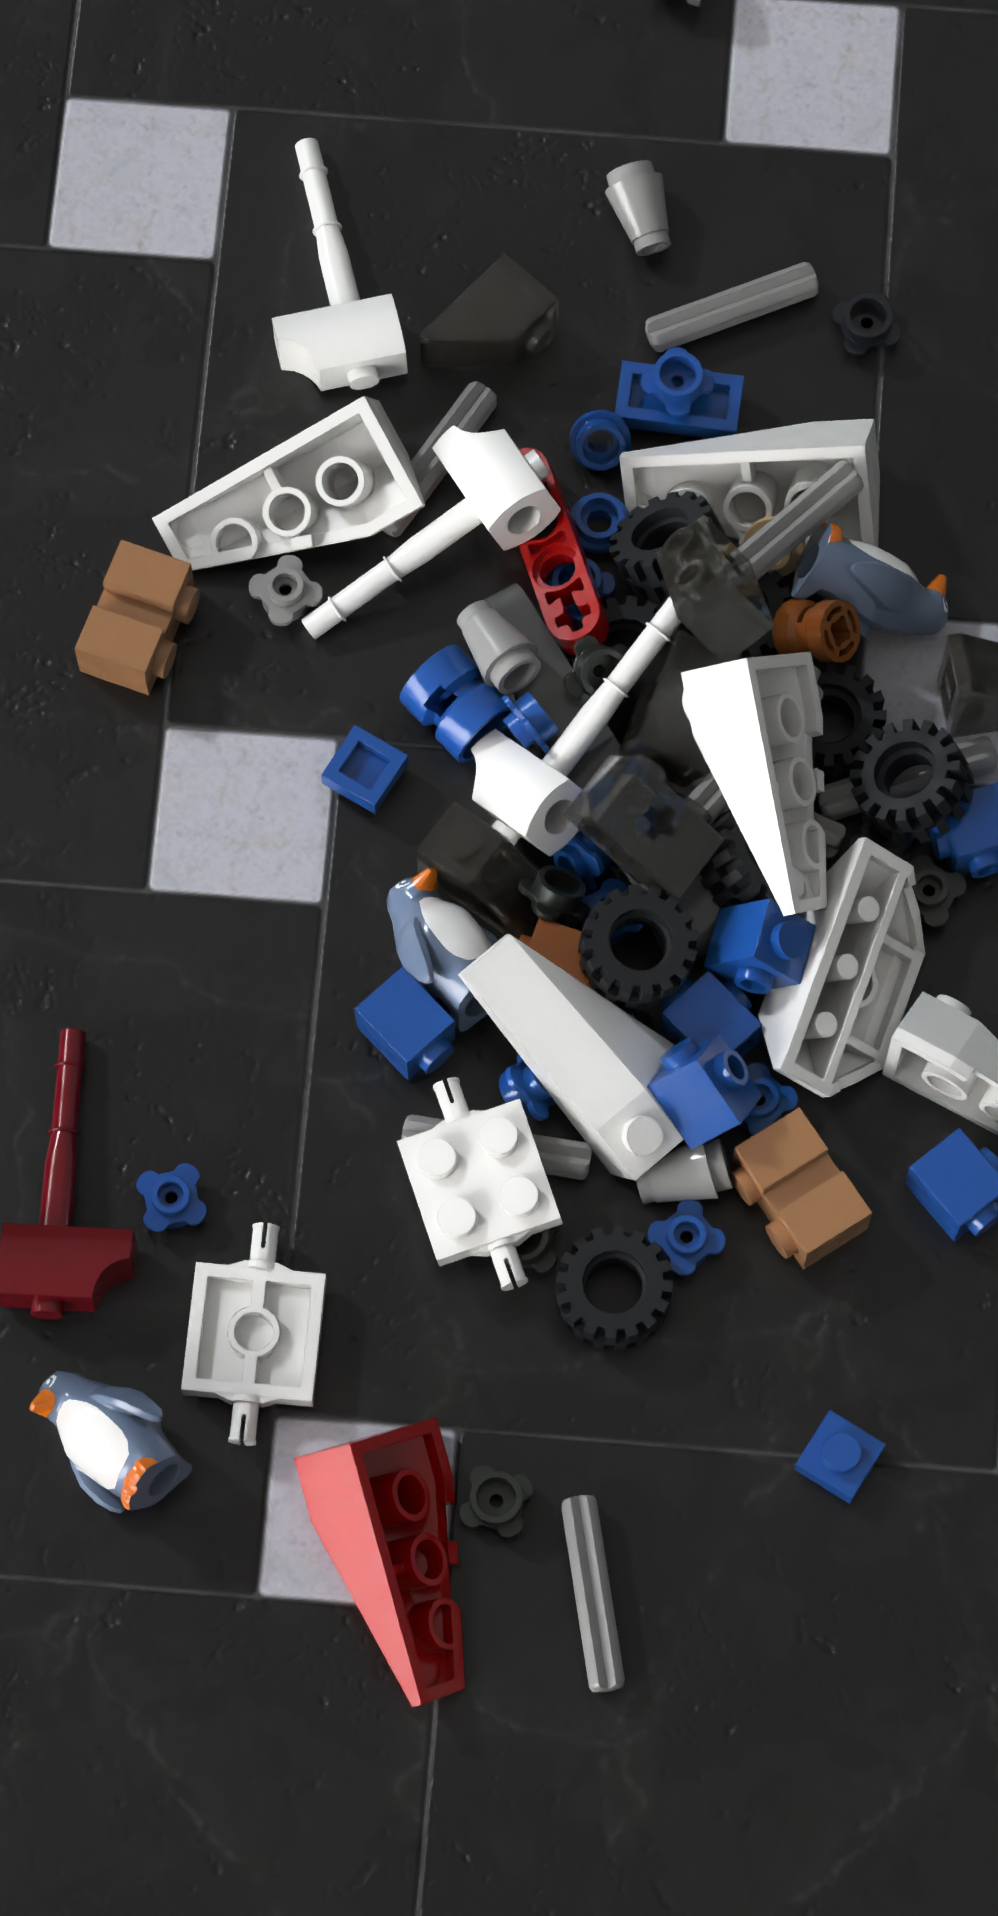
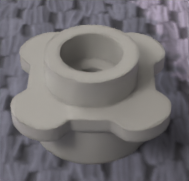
(285, 608)

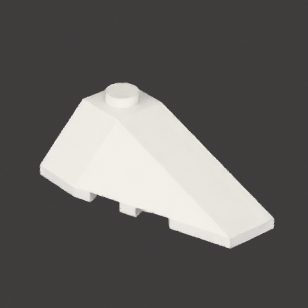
(762, 473)
(309, 492)
(756, 736)
(581, 1051)
(947, 1059)

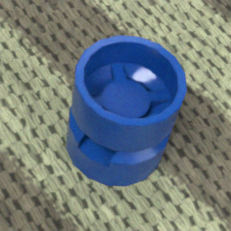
(452, 697)

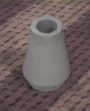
(640, 205)
(499, 649)
(687, 1174)

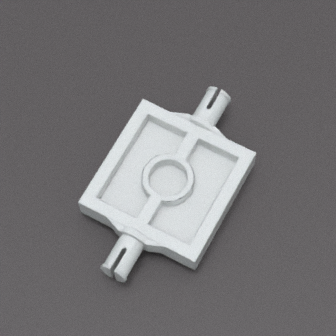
(479, 1183)
(254, 1334)

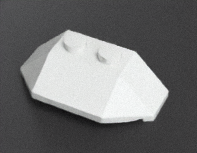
(855, 976)

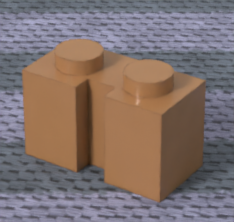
(137, 618)
(799, 1190)

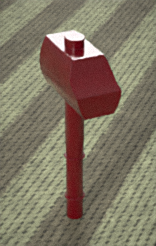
(54, 1263)

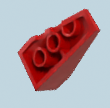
(386, 1531)

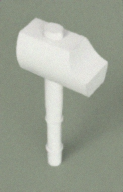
(352, 338)
(499, 490)
(533, 793)

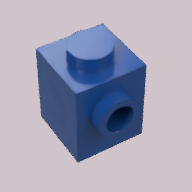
(973, 841)
(759, 946)
(709, 1009)
(407, 1025)
(704, 1089)
(957, 1185)

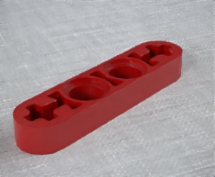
(559, 548)

